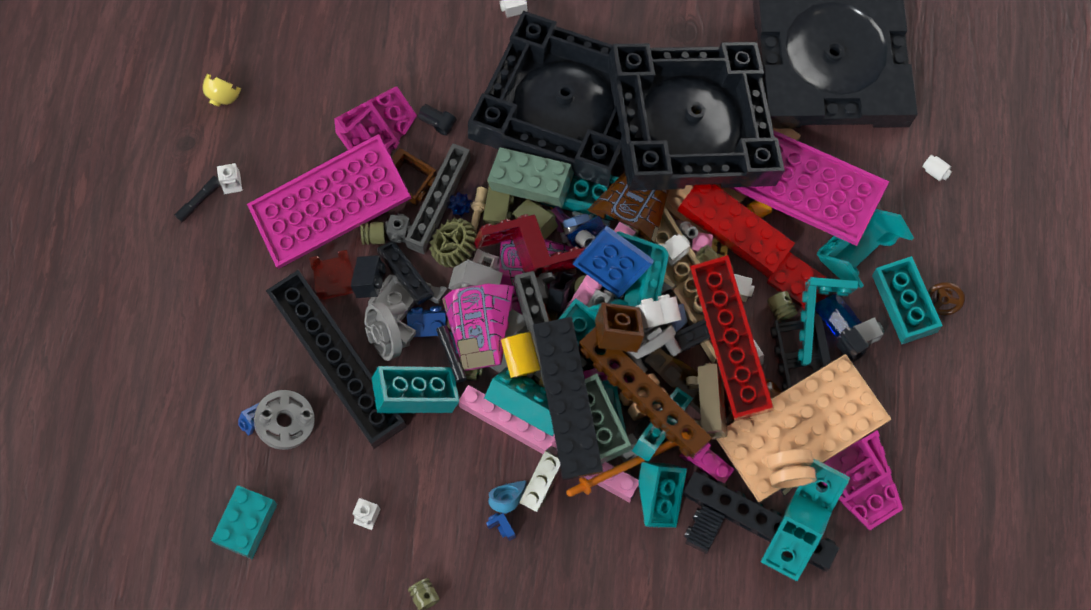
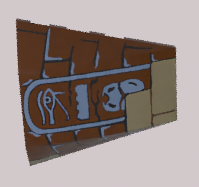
(635, 208)

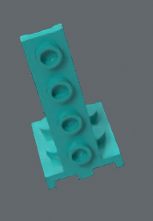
(823, 286)

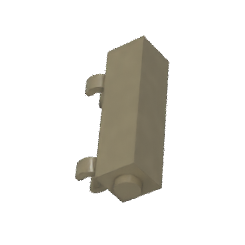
(711, 399)

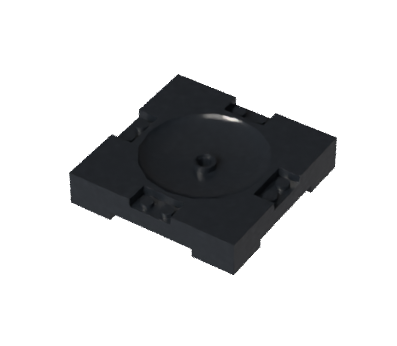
(859, 85)
(552, 100)
(693, 116)

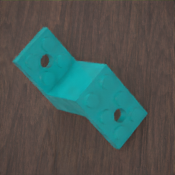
(805, 521)

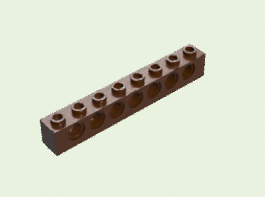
(656, 395)

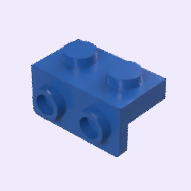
(426, 321)

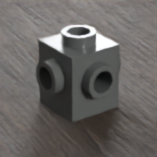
(397, 228)

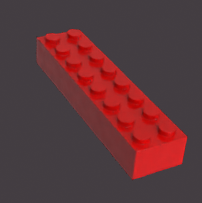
(731, 338)

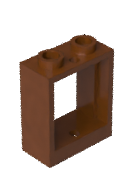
(402, 157)

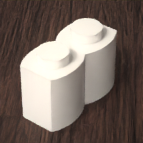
(660, 311)

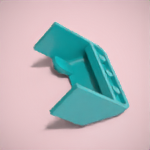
(844, 257)
(651, 281)

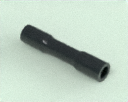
(189, 207)
(455, 364)

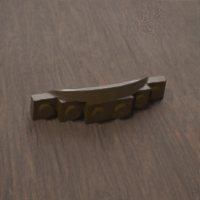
(675, 373)

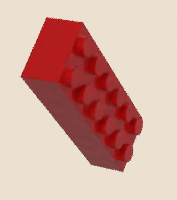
(736, 227)

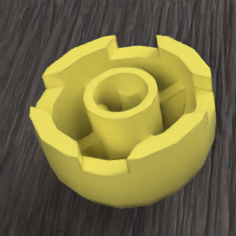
(219, 91)

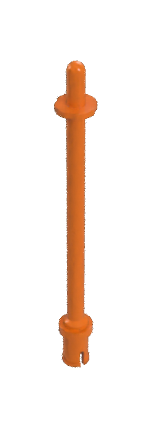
(585, 485)

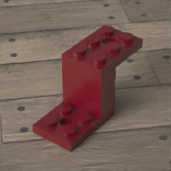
(528, 244)

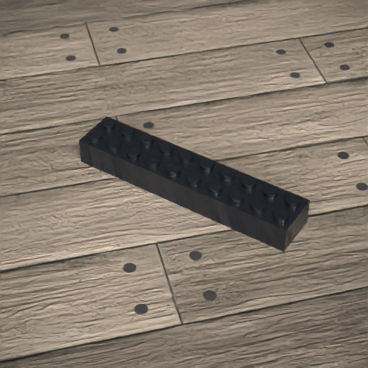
(333, 357)

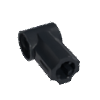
(440, 121)

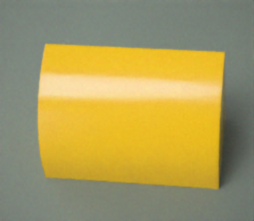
(520, 354)

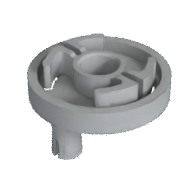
(383, 329)
(653, 339)
(301, 419)

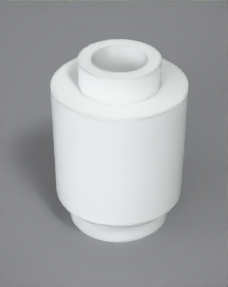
(937, 168)

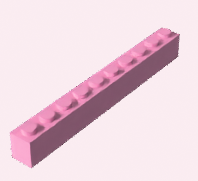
(473, 402)

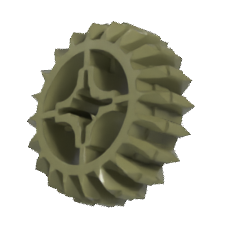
(456, 231)

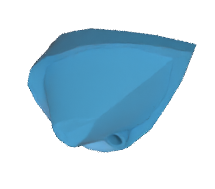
(507, 496)

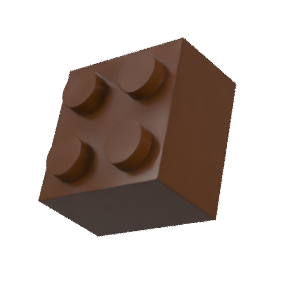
(619, 327)

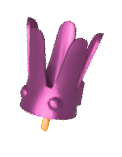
(560, 216)

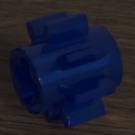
(460, 204)

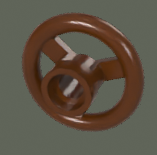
(945, 289)

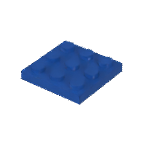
(613, 261)

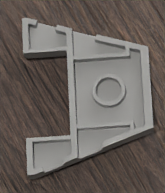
(394, 292)

